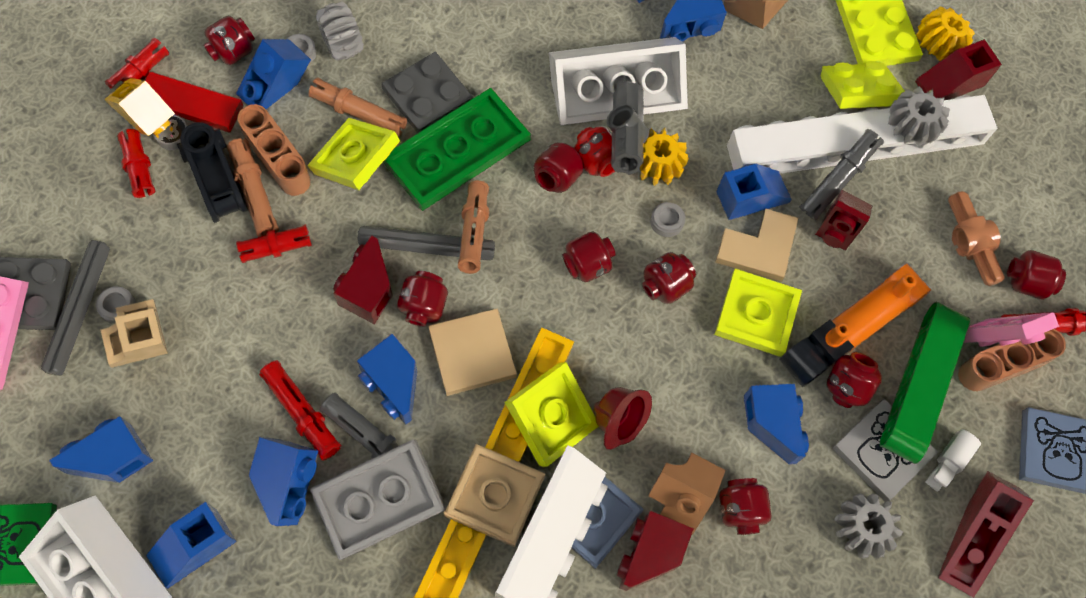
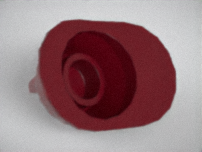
(622, 415)

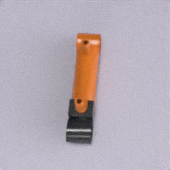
(853, 326)

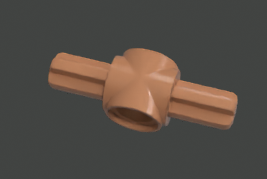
(976, 238)

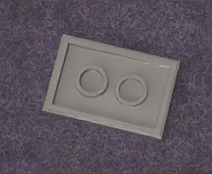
(377, 499)

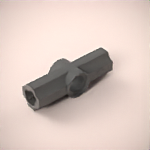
(627, 127)

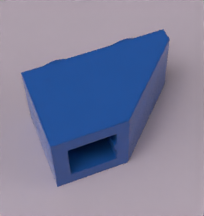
(693, 18)
(272, 72)
(751, 190)
(393, 375)
(774, 419)
(106, 454)
(282, 478)
(190, 544)

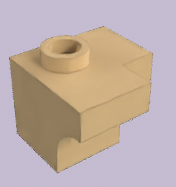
(134, 335)

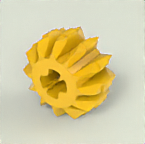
(944, 32)
(672, 158)

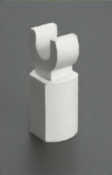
(953, 459)

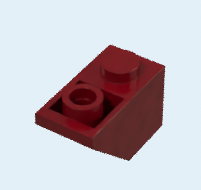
(961, 71)
(844, 220)
(366, 285)
(657, 550)

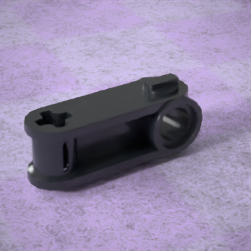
(211, 169)

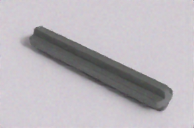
(421, 242)
(75, 308)

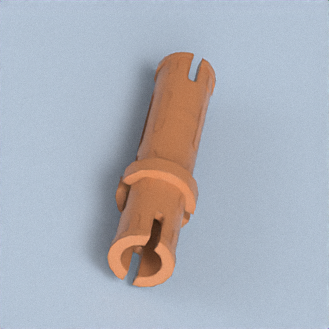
(345, 101)
(248, 175)
(471, 254)

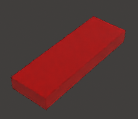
(196, 102)

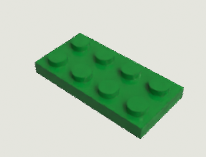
(456, 148)

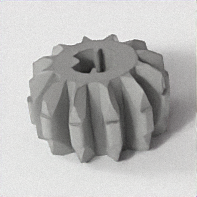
(339, 31)
(918, 116)
(872, 540)

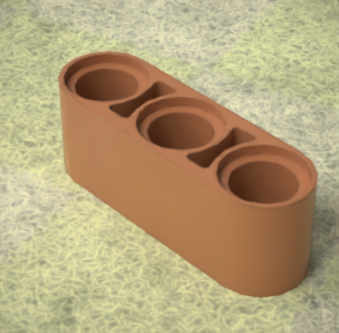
(268, 137)
(999, 368)

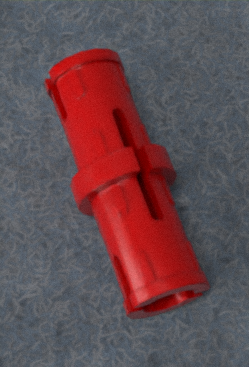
(139, 65)
(136, 163)
(274, 243)

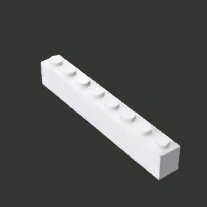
(822, 140)

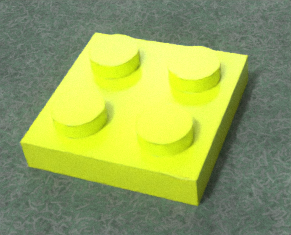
(861, 84)
(354, 153)
(758, 312)
(552, 414)

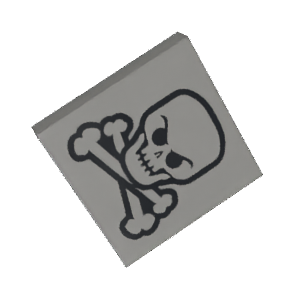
(875, 465)

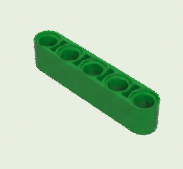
(925, 383)

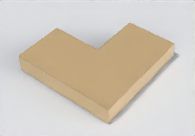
(764, 254)

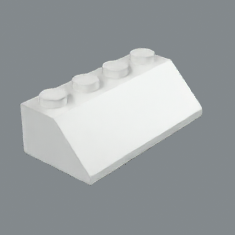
(589, 76)
(553, 529)
(88, 557)

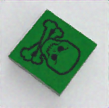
(17, 529)

